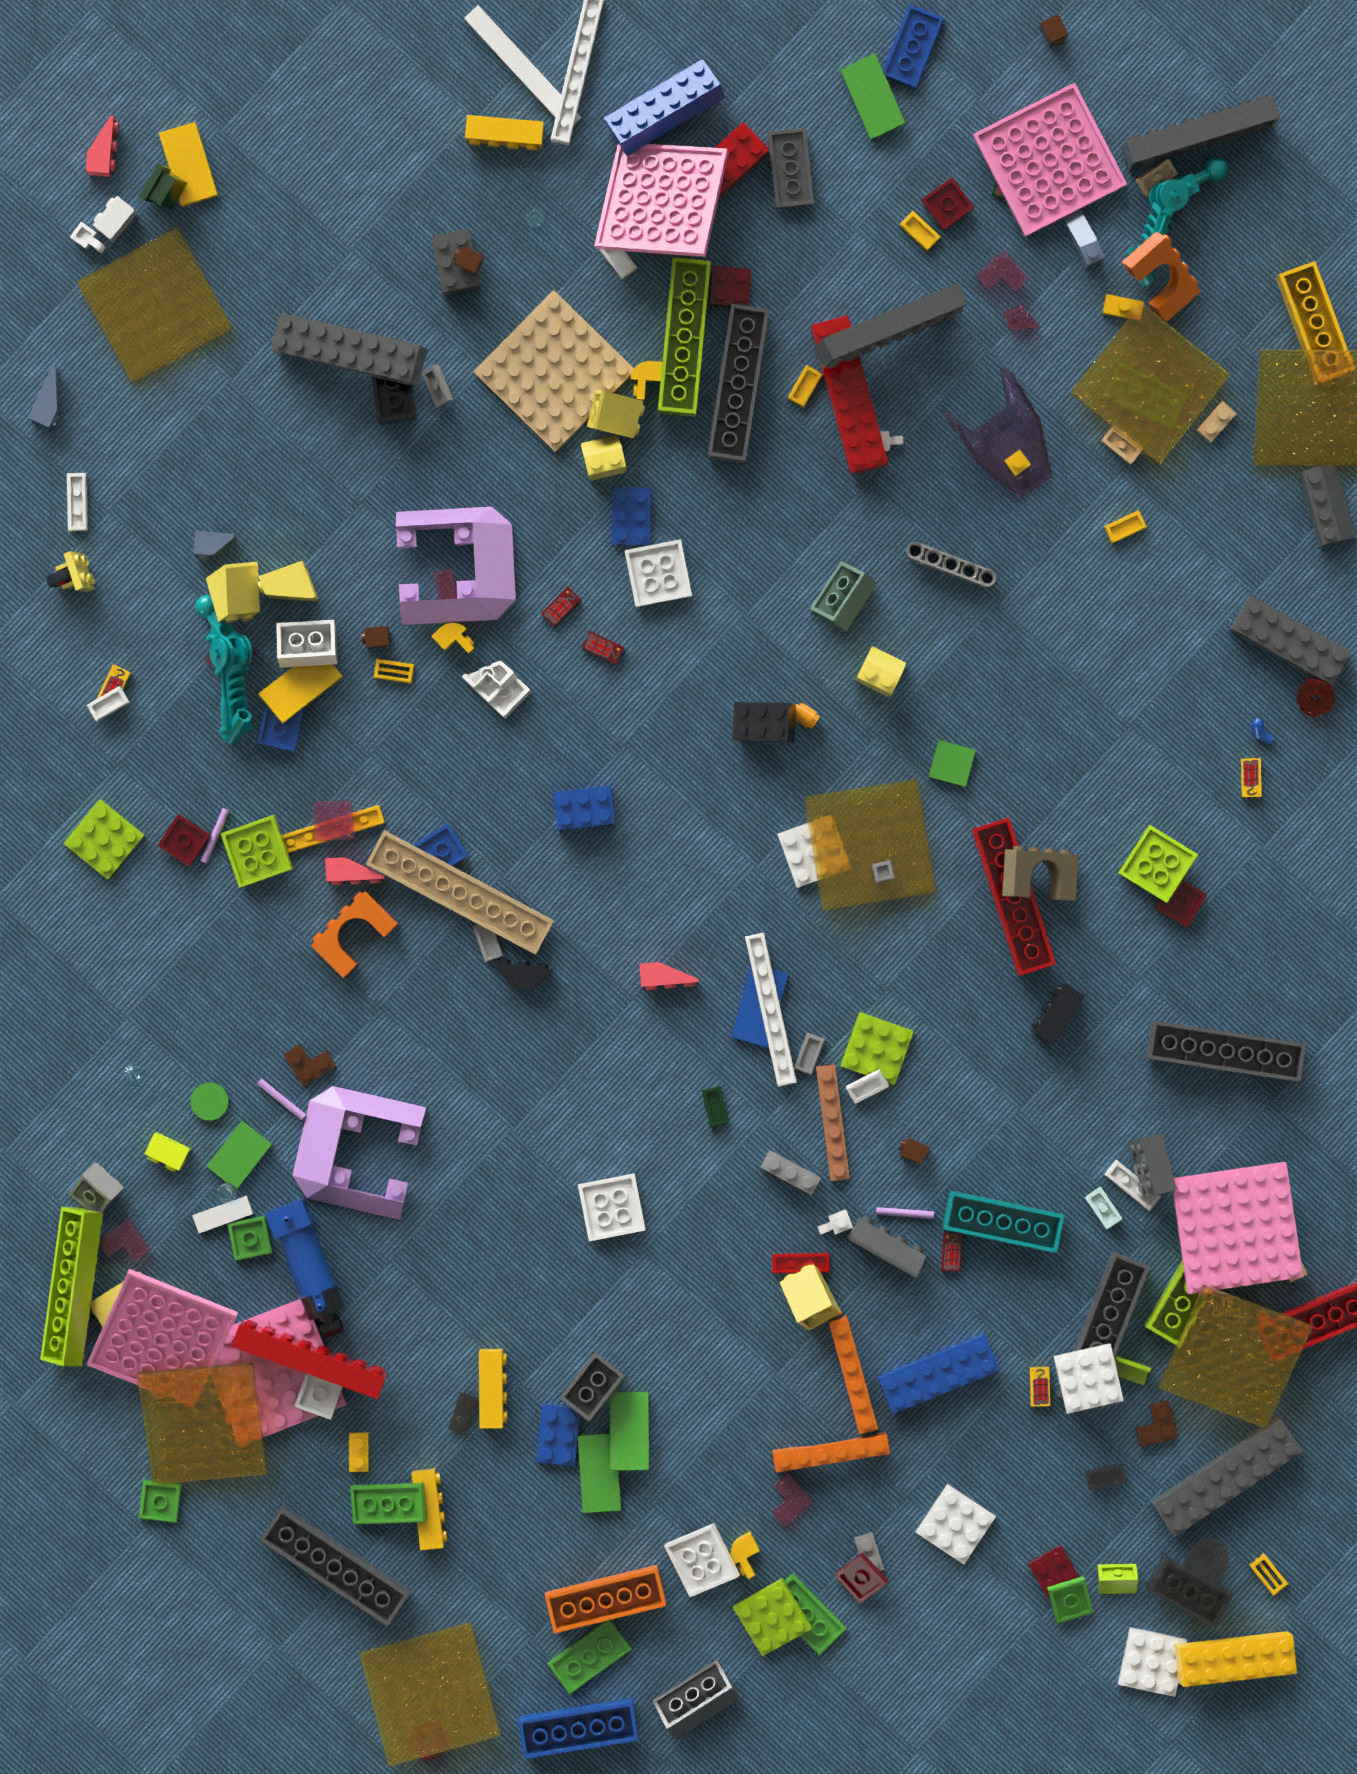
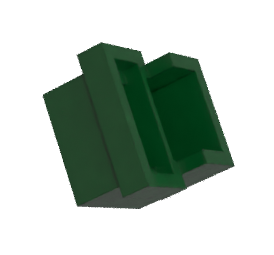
(163, 187)

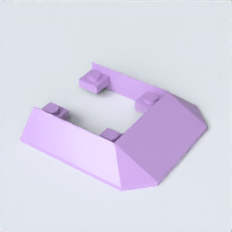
(494, 580)
(319, 1142)

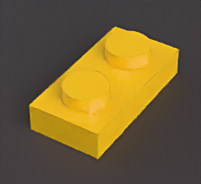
(358, 1451)

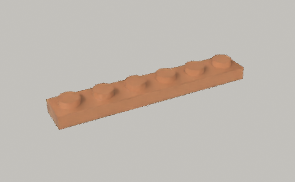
(832, 1122)

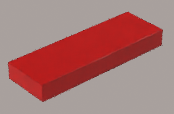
(796, 1261)

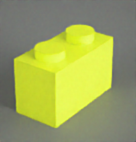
(167, 1151)

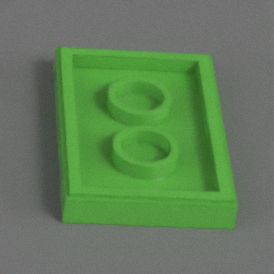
(239, 1154)

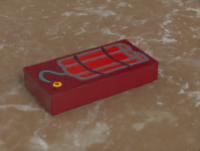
(560, 606)
(603, 647)
(951, 1251)

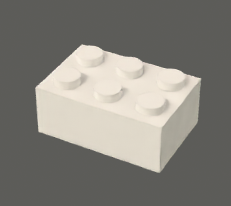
(306, 643)

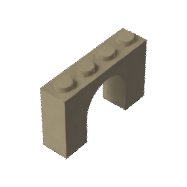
(1061, 867)

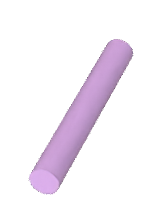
(215, 835)
(281, 1099)
(905, 1213)

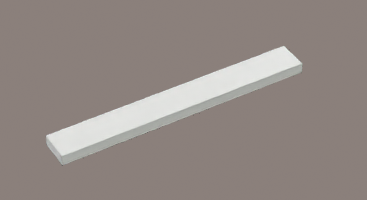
(515, 60)
(576, 71)
(770, 1009)

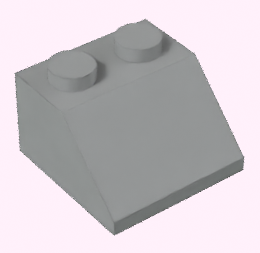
(96, 1189)

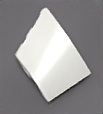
(498, 687)

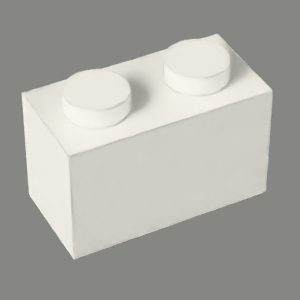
(114, 218)

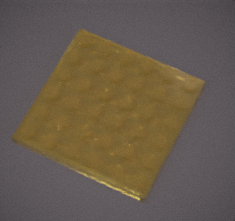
(154, 304)
(1150, 383)
(1306, 408)
(867, 828)
(1235, 1356)
(202, 1423)
(429, 1694)

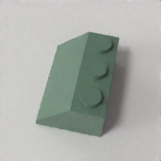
(843, 596)

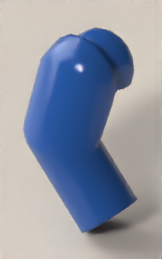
(1259, 733)

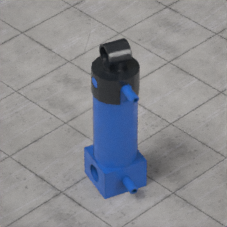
(307, 1264)

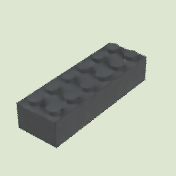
(1289, 640)

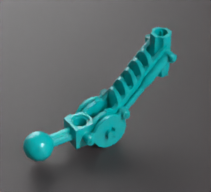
(1173, 195)
(230, 656)

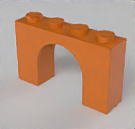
(1181, 285)
(328, 943)

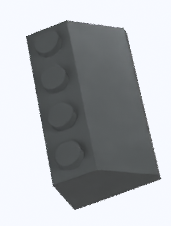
(1327, 505)
(886, 1246)
(696, 1699)

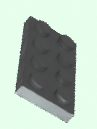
(790, 168)

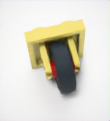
(72, 573)

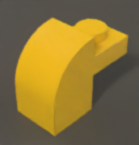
(645, 372)
(453, 632)
(742, 1549)

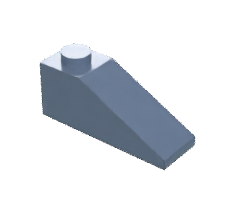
(1084, 239)
(47, 405)

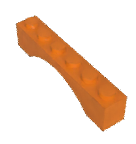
(853, 1374)
(822, 1454)

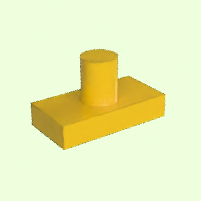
(1119, 306)

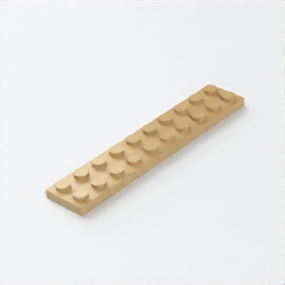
(459, 892)

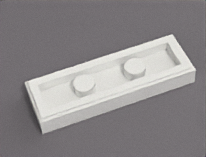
(77, 502)
(1129, 1183)
(222, 1214)

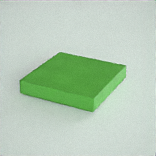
(952, 763)
(250, 1238)
(160, 1501)
(1070, 1600)

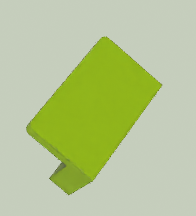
(1131, 1370)
(1117, 1578)

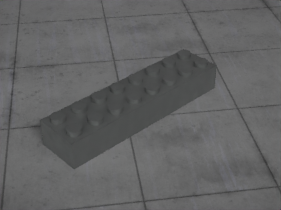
(1201, 132)
(890, 326)
(349, 349)
(738, 383)
(1225, 1051)
(1112, 1304)
(1226, 1476)
(335, 1565)

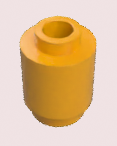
(806, 716)

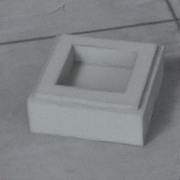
(882, 871)

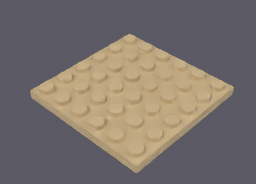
(552, 370)

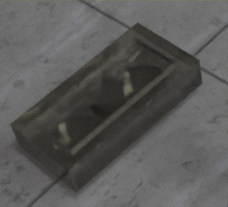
(463, 1413)
(1105, 1476)

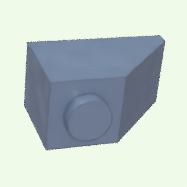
(211, 543)

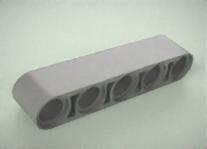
(940, 566)

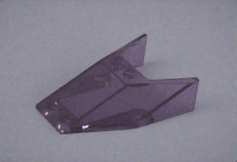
(1006, 433)

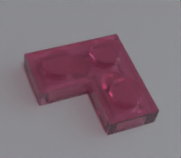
(1002, 267)
(445, 584)
(126, 1236)
(796, 1500)

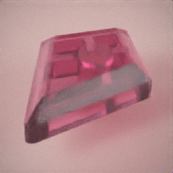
(1019, 319)

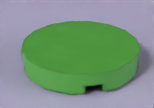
(209, 1101)

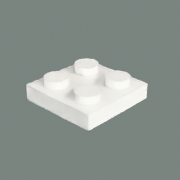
(318, 1396)

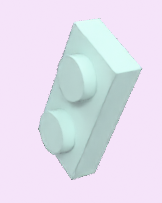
(1103, 1208)

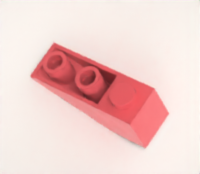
(100, 154)
(347, 870)
(660, 974)

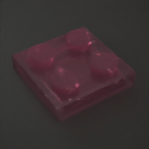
(333, 820)

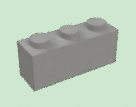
(790, 1172)

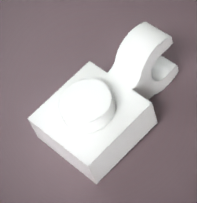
(86, 236)
(887, 440)
(838, 1222)

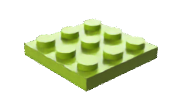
(104, 839)
(257, 851)
(1158, 864)
(876, 1046)
(772, 1617)

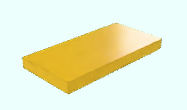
(189, 162)
(298, 689)

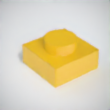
(1017, 463)

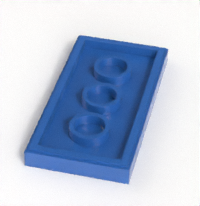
(912, 46)
(749, 1020)

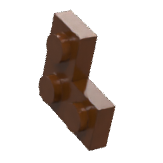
(307, 1069)
(1163, 1427)

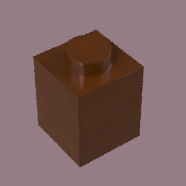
(1054, 31)
(468, 260)
(376, 637)
(913, 1150)

